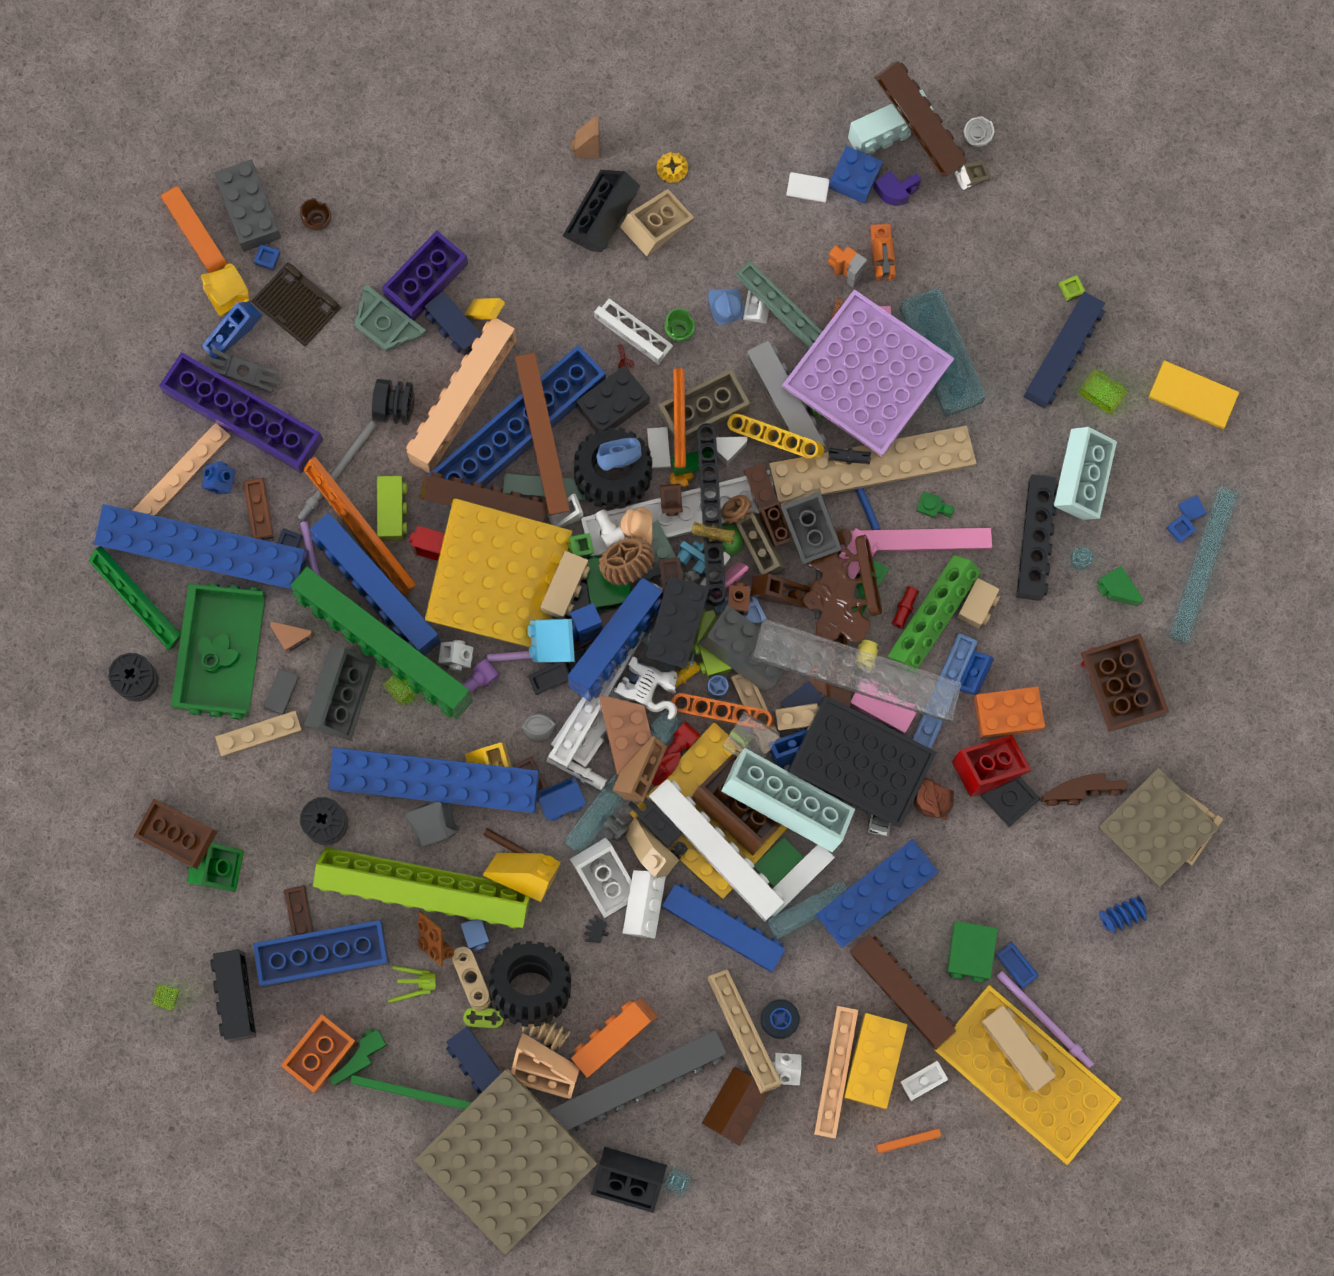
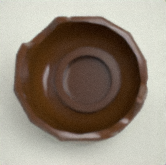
(311, 209)

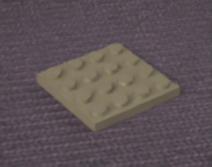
(1158, 827)

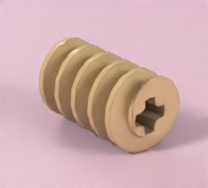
(549, 1034)

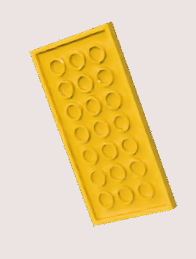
(1060, 1112)

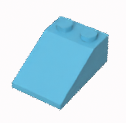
(551, 640)

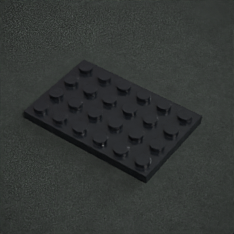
(862, 761)

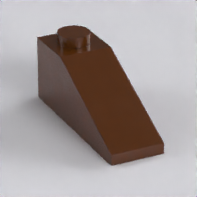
(778, 590)

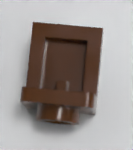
(671, 499)

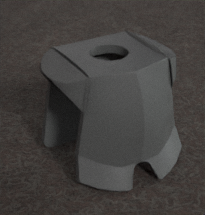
(432, 823)

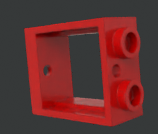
(427, 542)

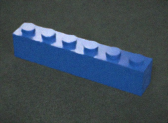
(724, 928)

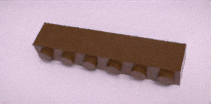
(920, 118)
(444, 491)
(903, 992)

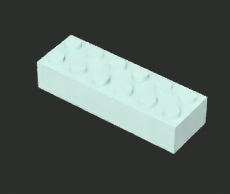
(788, 800)

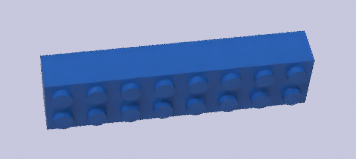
(372, 582)

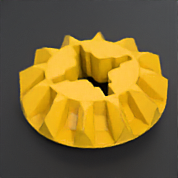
(666, 173)

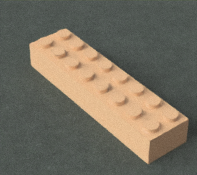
(461, 395)

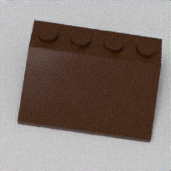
(1125, 683)
(739, 820)

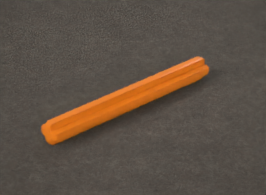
(679, 418)

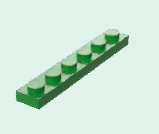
(135, 598)

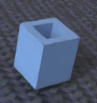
(475, 934)

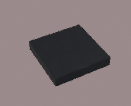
(1011, 800)

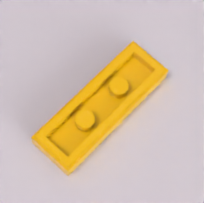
(484, 308)

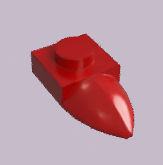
(666, 767)

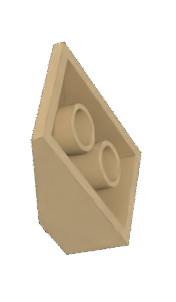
(656, 222)

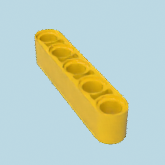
(766, 436)

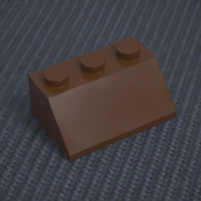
(735, 1107)

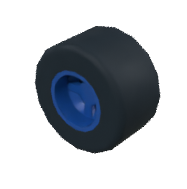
(780, 1019)

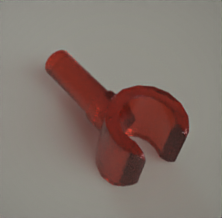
(624, 361)

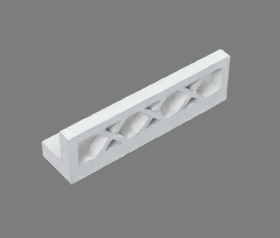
(630, 335)

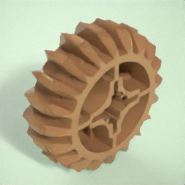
(626, 560)

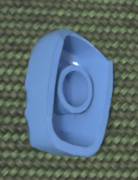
(618, 453)

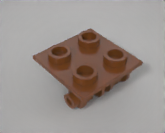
(432, 940)

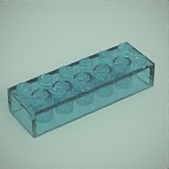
(931, 318)

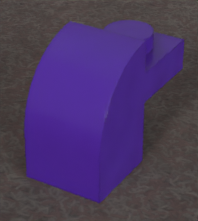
(893, 191)

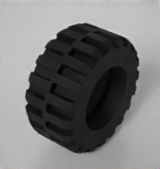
(607, 491)
(530, 959)

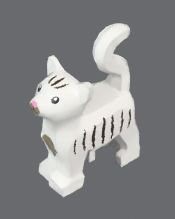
(645, 686)

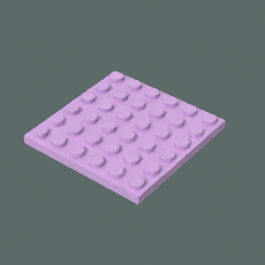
(868, 373)

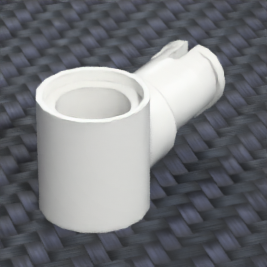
(610, 531)

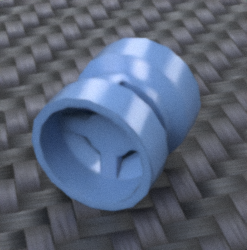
(720, 685)

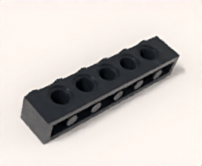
(1036, 486)

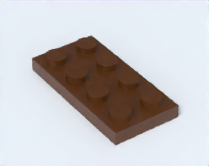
(175, 834)

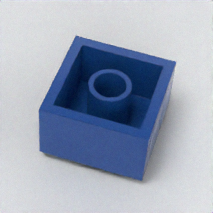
(855, 174)

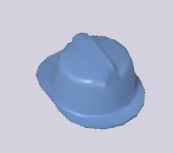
(725, 305)

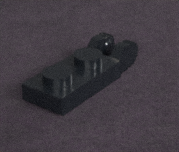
(657, 822)

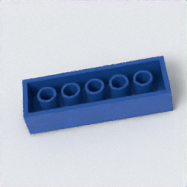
(615, 640)
(321, 953)

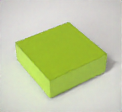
(1071, 288)

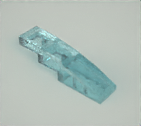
(804, 912)

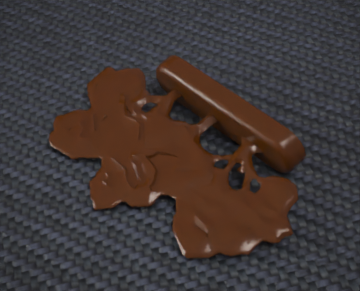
(836, 591)

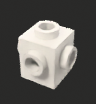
(455, 655)
(788, 1068)

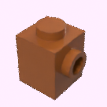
(739, 597)

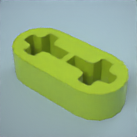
(483, 1023)

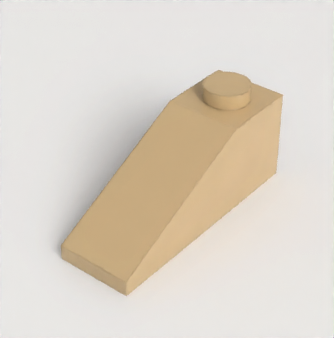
(650, 849)

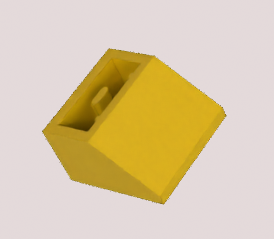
(491, 755)

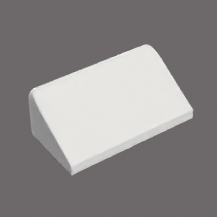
(807, 187)
(755, 309)

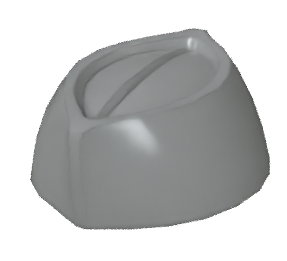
(538, 727)

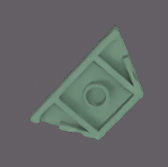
(384, 322)

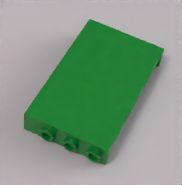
(210, 613)

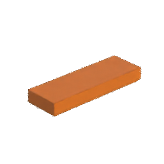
(907, 1141)

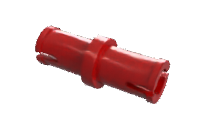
(905, 607)

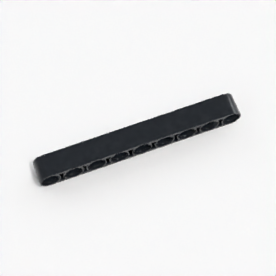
(711, 504)

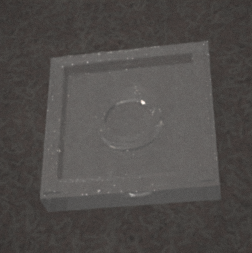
(752, 735)

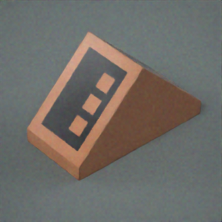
(291, 636)

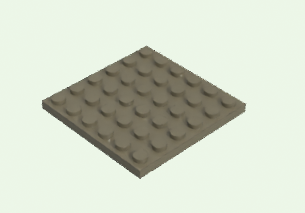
(506, 1161)

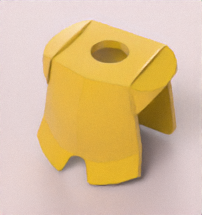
(225, 288)

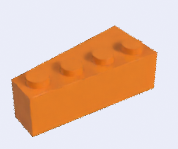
(613, 1037)

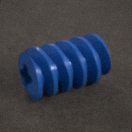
(1123, 914)

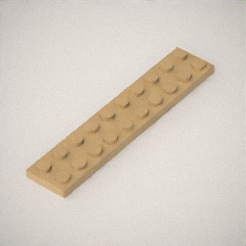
(903, 460)

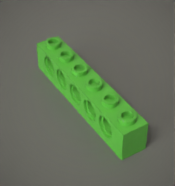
(935, 612)

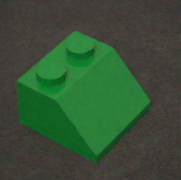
(218, 868)

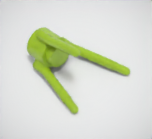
(425, 980)

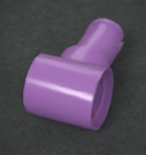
(481, 675)

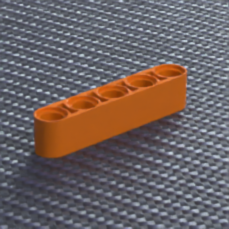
(193, 229)
(713, 707)

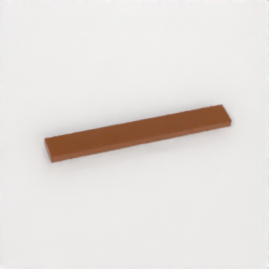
(542, 434)

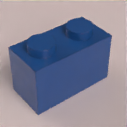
(561, 799)

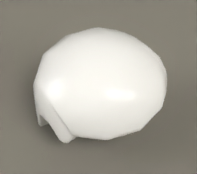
(981, 128)

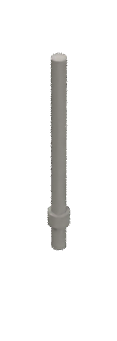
(313, 502)

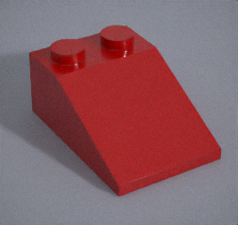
(990, 765)

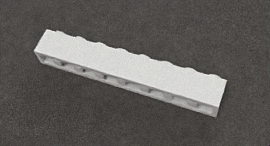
(717, 850)

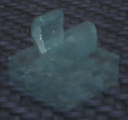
(677, 1182)

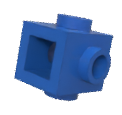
(218, 478)

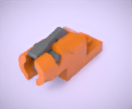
(882, 251)

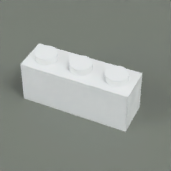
(644, 905)

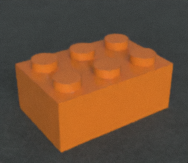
(1009, 712)
(319, 1053)

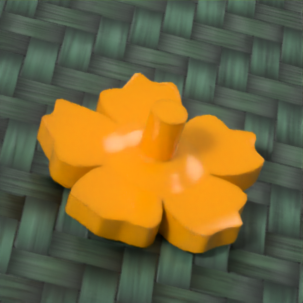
(681, 479)

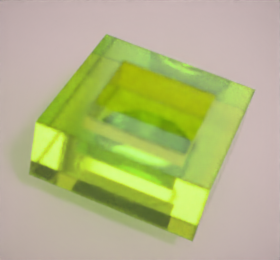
(165, 997)

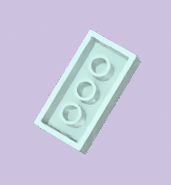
(879, 129)
(1085, 473)

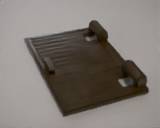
(296, 304)

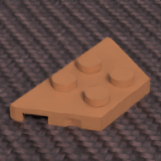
(625, 727)

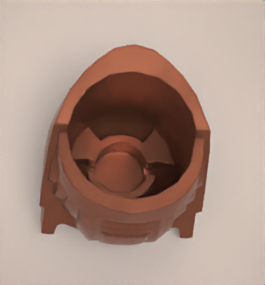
(934, 800)

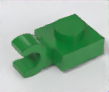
(931, 505)

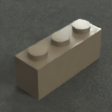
(760, 545)

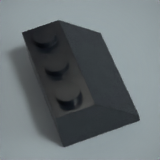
(629, 1179)

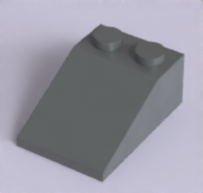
(811, 525)

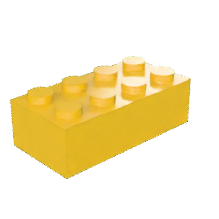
(875, 1061)

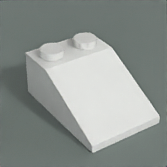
(603, 876)

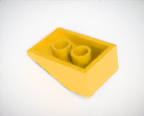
(524, 872)

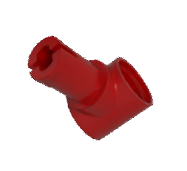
(683, 739)

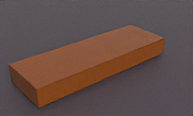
(258, 508)

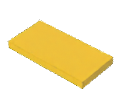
(1193, 394)

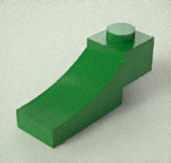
(369, 1044)

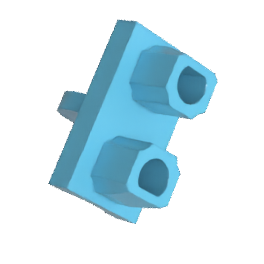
(688, 552)

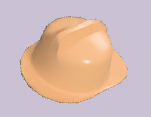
(638, 524)

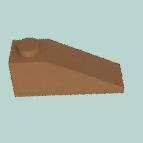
(587, 140)
(639, 772)

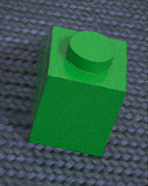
(1119, 588)

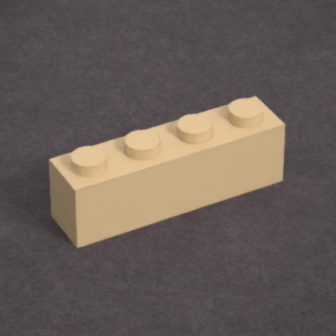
(1018, 1049)

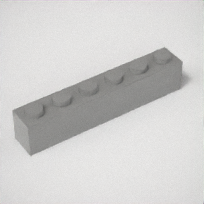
(788, 407)

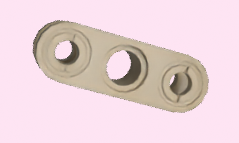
(474, 989)

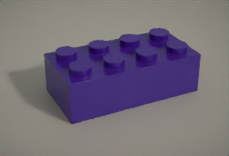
(425, 275)

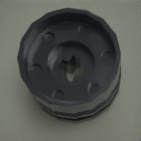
(390, 401)
(136, 688)
(336, 821)

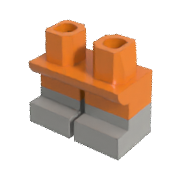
(848, 263)

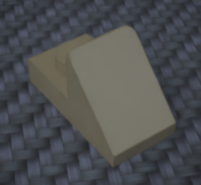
(971, 174)

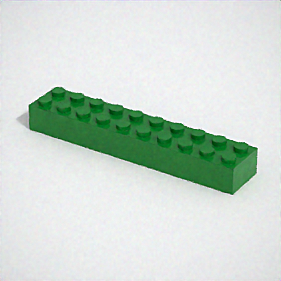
(381, 643)

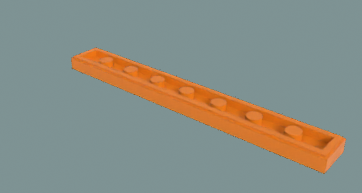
(359, 526)

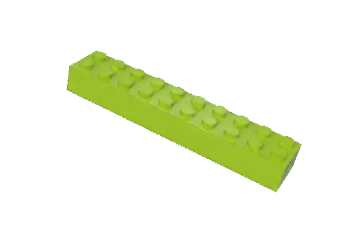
(420, 887)

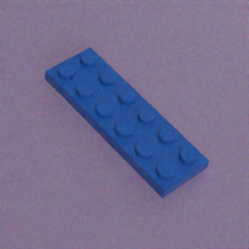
(877, 893)

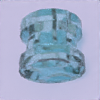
(1085, 557)

